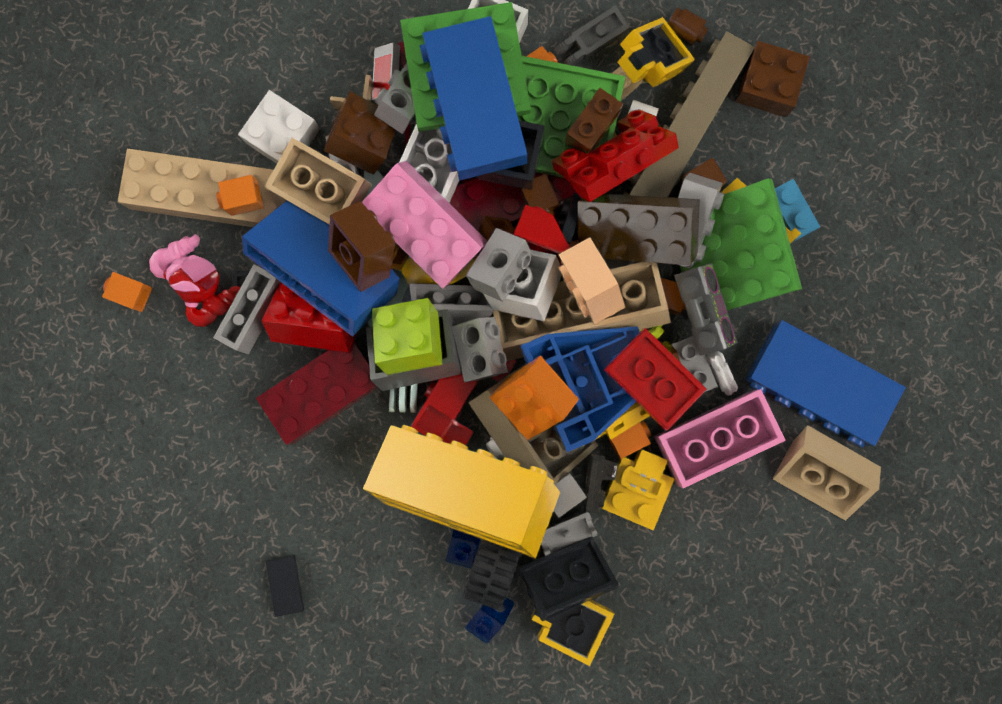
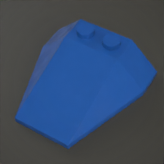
(580, 363)

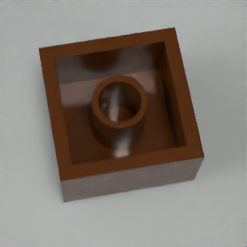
(772, 79)
(359, 134)
(361, 245)

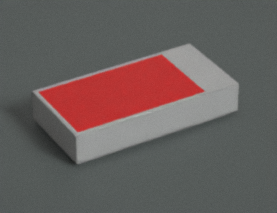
(385, 63)

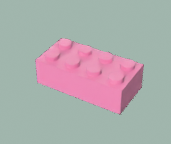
(424, 223)
(719, 438)

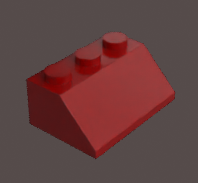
(541, 231)

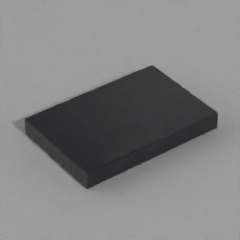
(567, 578)

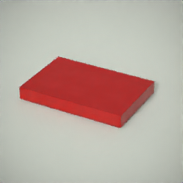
(655, 379)

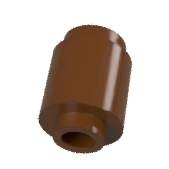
(688, 26)

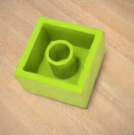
(406, 336)

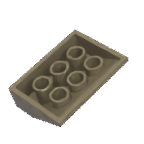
(540, 451)

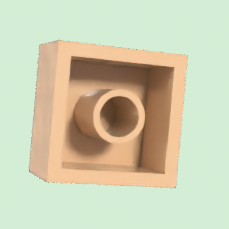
(590, 281)

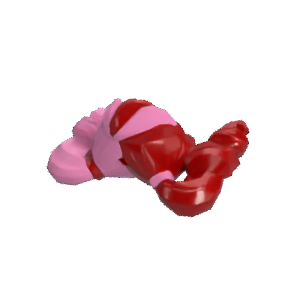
(193, 280)

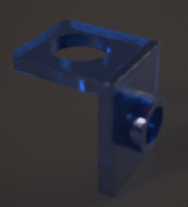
(462, 549)
(489, 621)

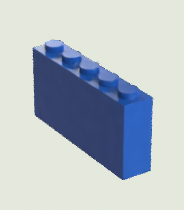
(473, 98)
(295, 251)
(824, 384)

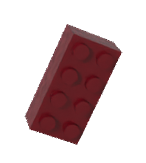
(317, 393)

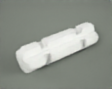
(722, 372)

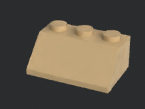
(315, 181)
(828, 473)

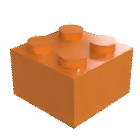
(534, 398)

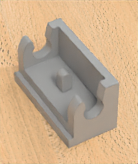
(567, 532)

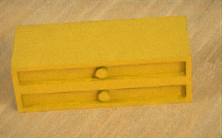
(464, 489)

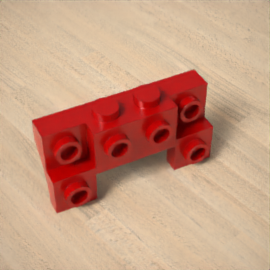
(617, 159)
(445, 403)

